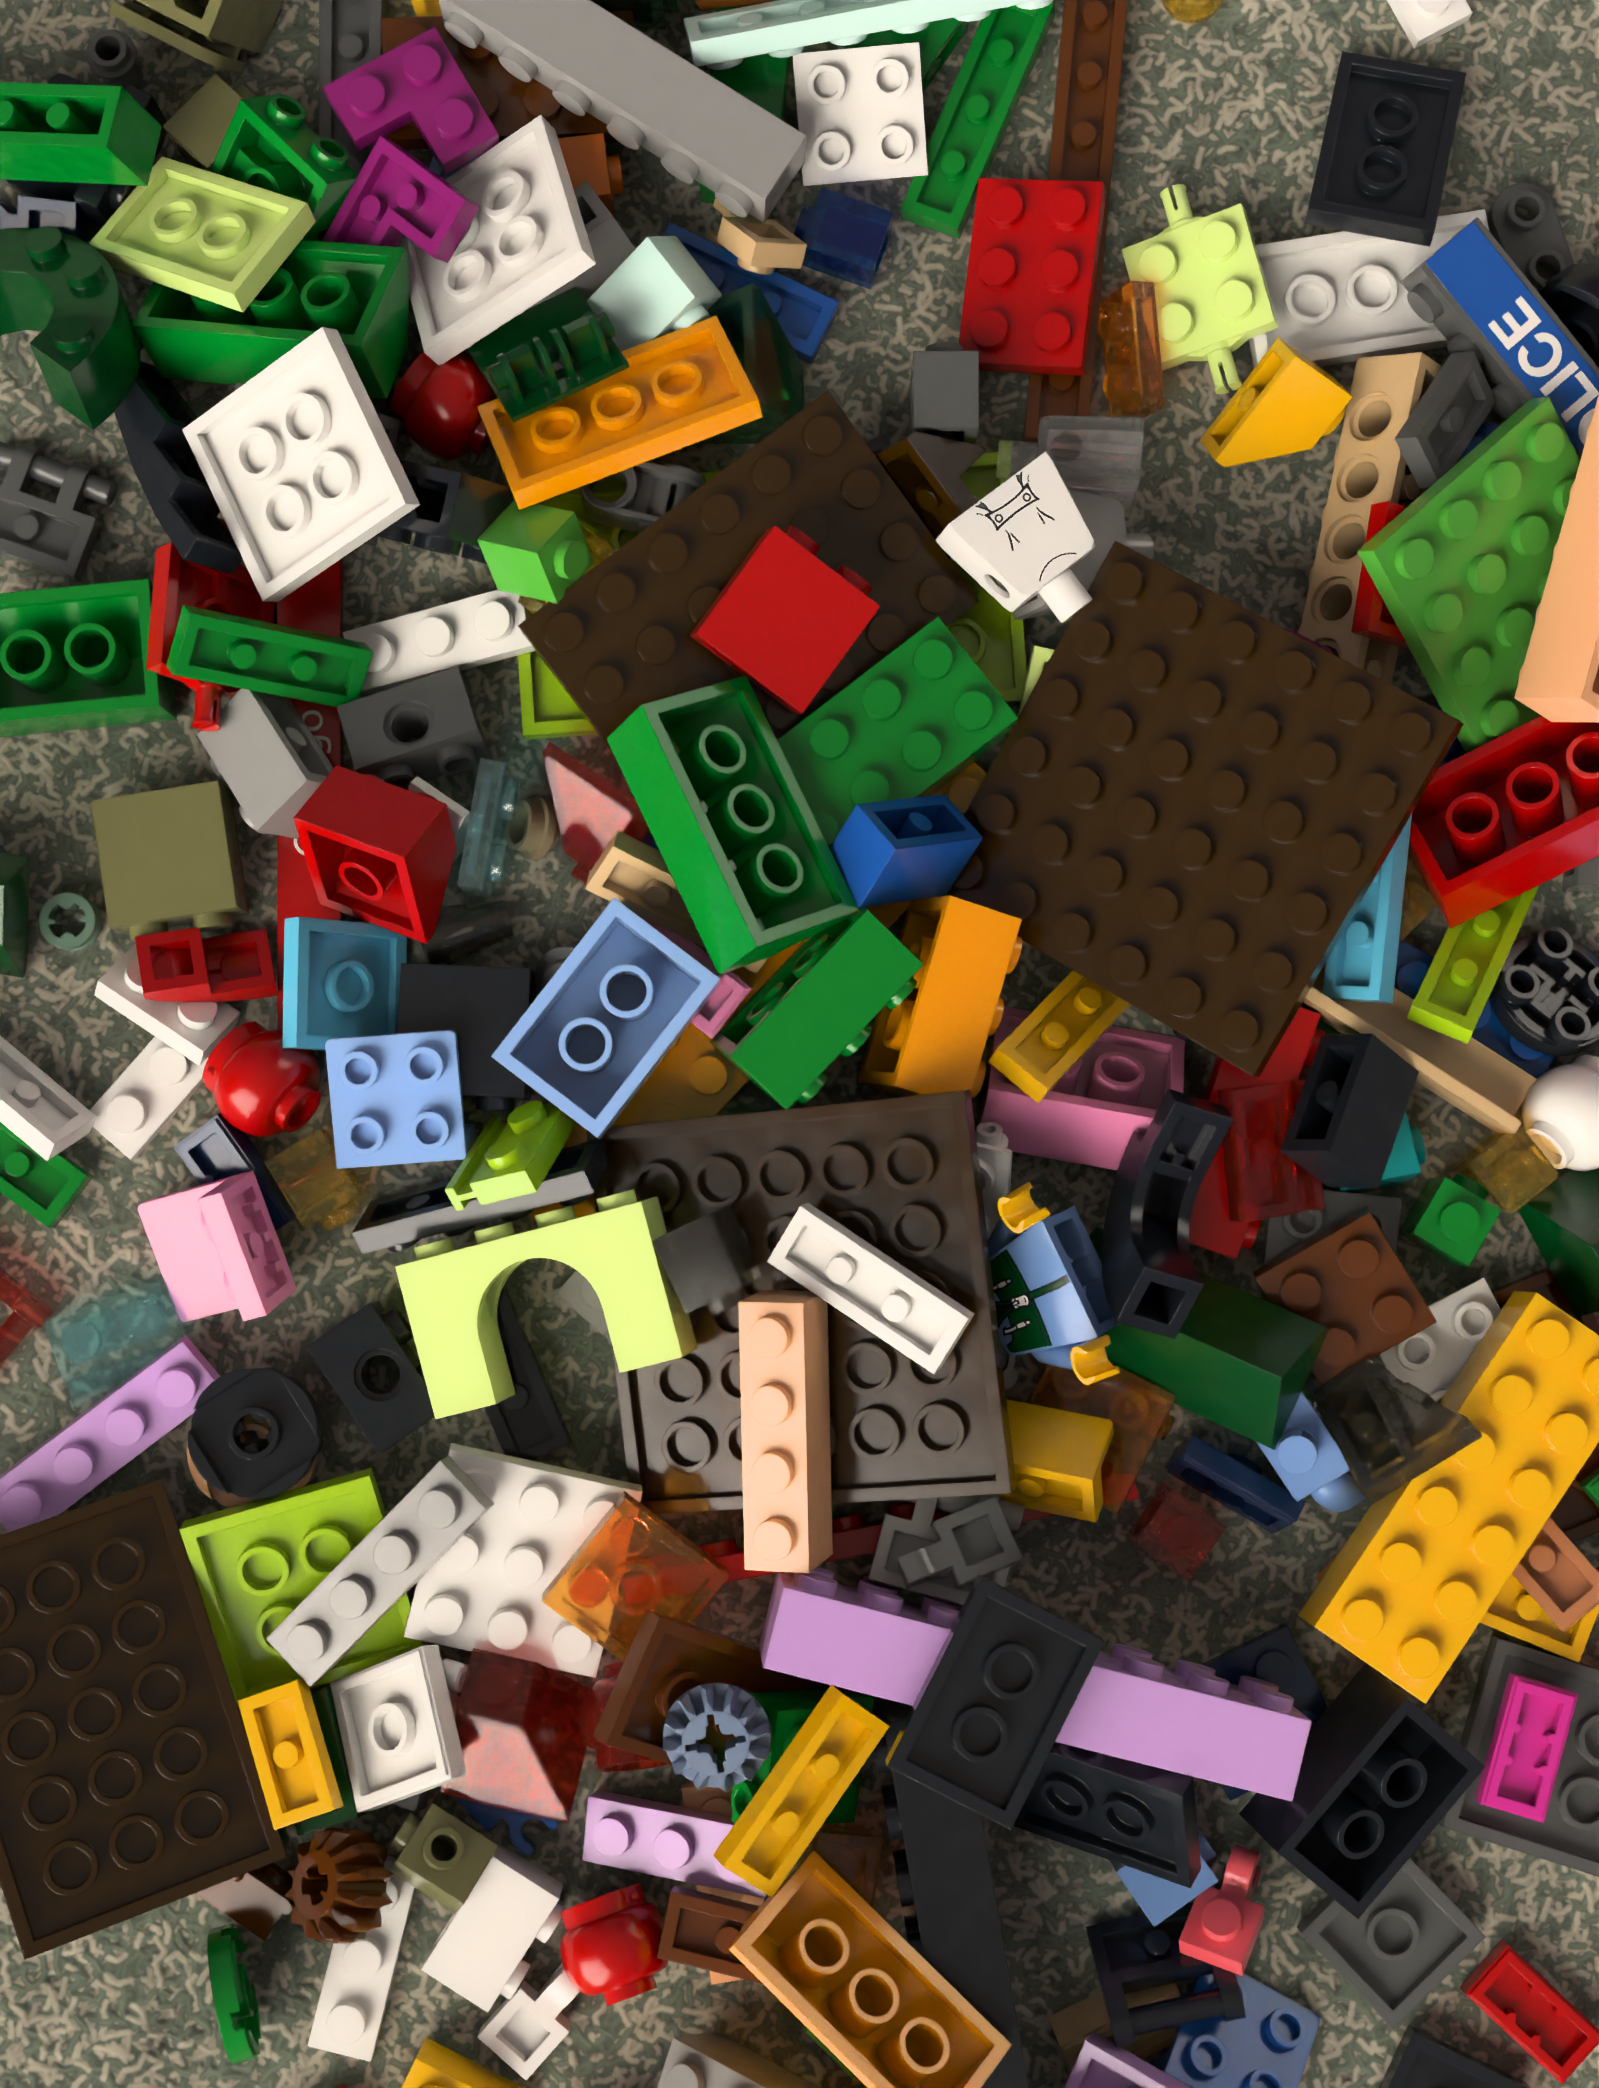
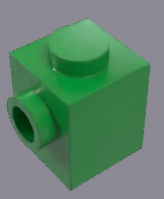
(1450, 1219)

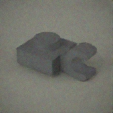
(969, 1544)

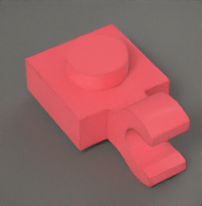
(1225, 1921)

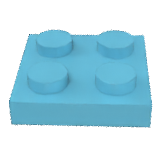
(339, 981)

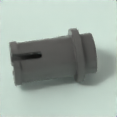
(114, 58)

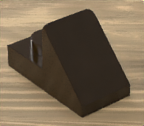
(929, 476)

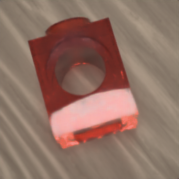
(1176, 1531)

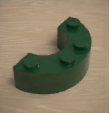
(85, 326)

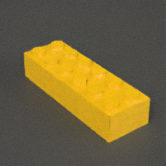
(1451, 1538)

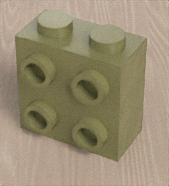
(170, 859)

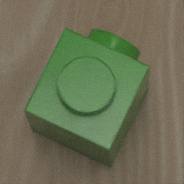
(535, 551)

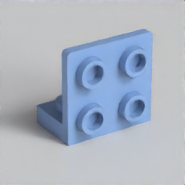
(397, 1099)

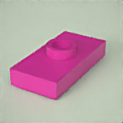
(1526, 1747)

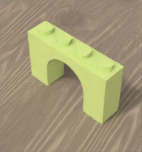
(457, 1291)

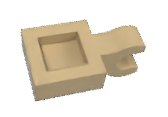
(757, 244)

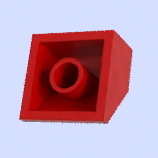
(378, 851)

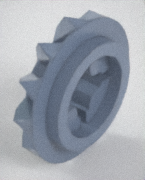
(737, 1715)

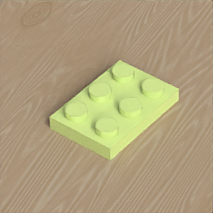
(203, 233)

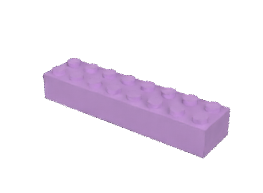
(1126, 1708)

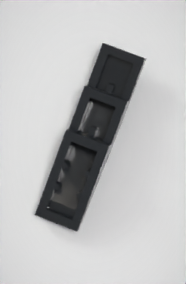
(169, 473)

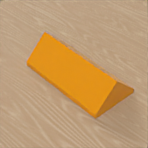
(864, 1987)

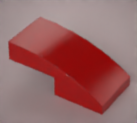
(211, 969)

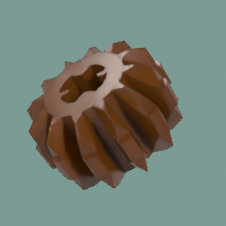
(339, 1885)

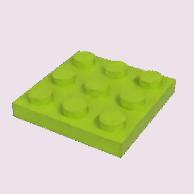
(267, 1557)

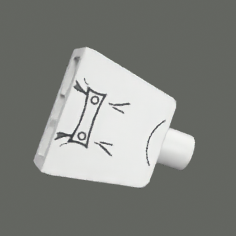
(1024, 541)

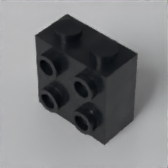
(450, 512)
(482, 1010)

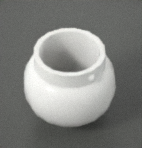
(1564, 1114)

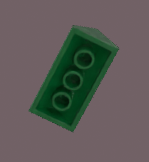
(1231, 1360)

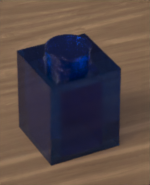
(844, 237)

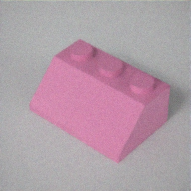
(1094, 1104)

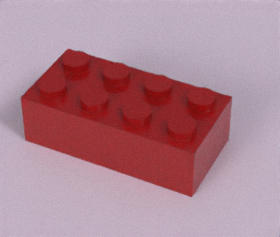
(1508, 817)

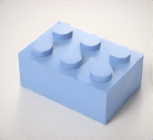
(607, 1018)

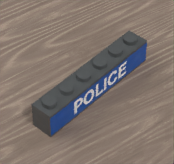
(1521, 344)

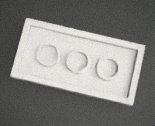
(1344, 294)

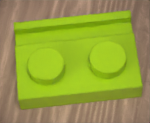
(512, 1155)

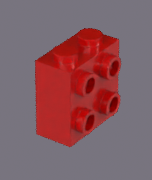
(786, 617)

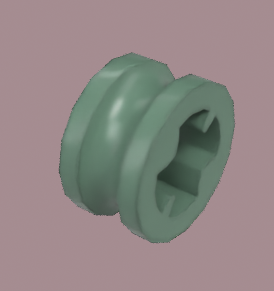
(70, 902)

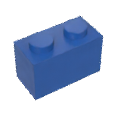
(903, 849)

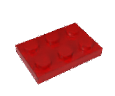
(1032, 274)

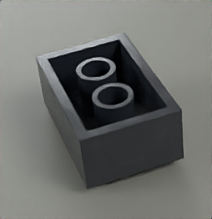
(1365, 1792)

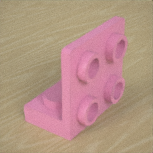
(218, 1249)

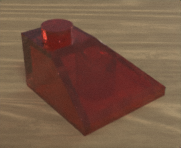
(589, 811)
(519, 1737)

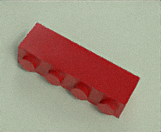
(1210, 1215)

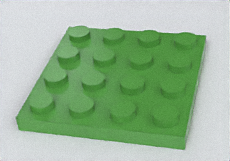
(1473, 565)

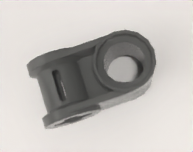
(646, 495)

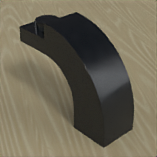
(1149, 1212)

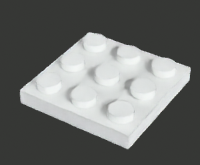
(514, 251)
(300, 465)
(494, 1576)

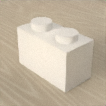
(491, 1932)

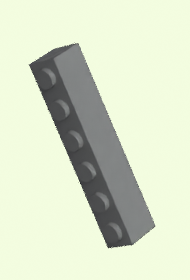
(640, 93)

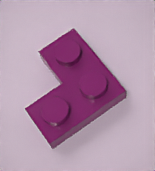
(419, 86)
(400, 197)

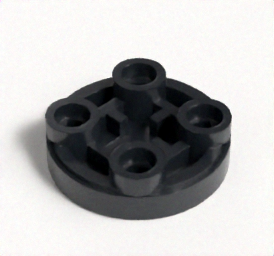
(1549, 993)

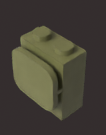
(204, 28)

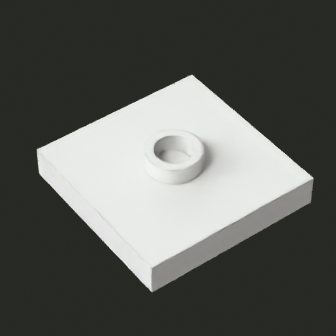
(398, 1728)

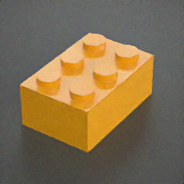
(943, 1025)

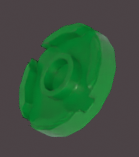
(233, 1995)

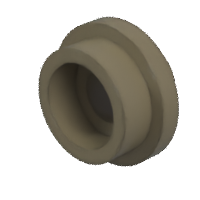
(533, 828)

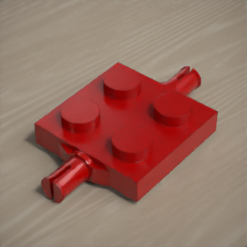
(194, 585)

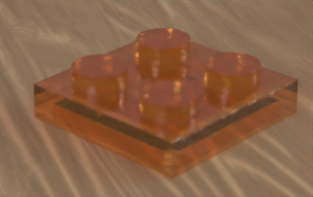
(628, 1567)

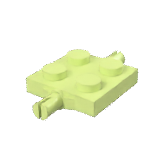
(1205, 286)

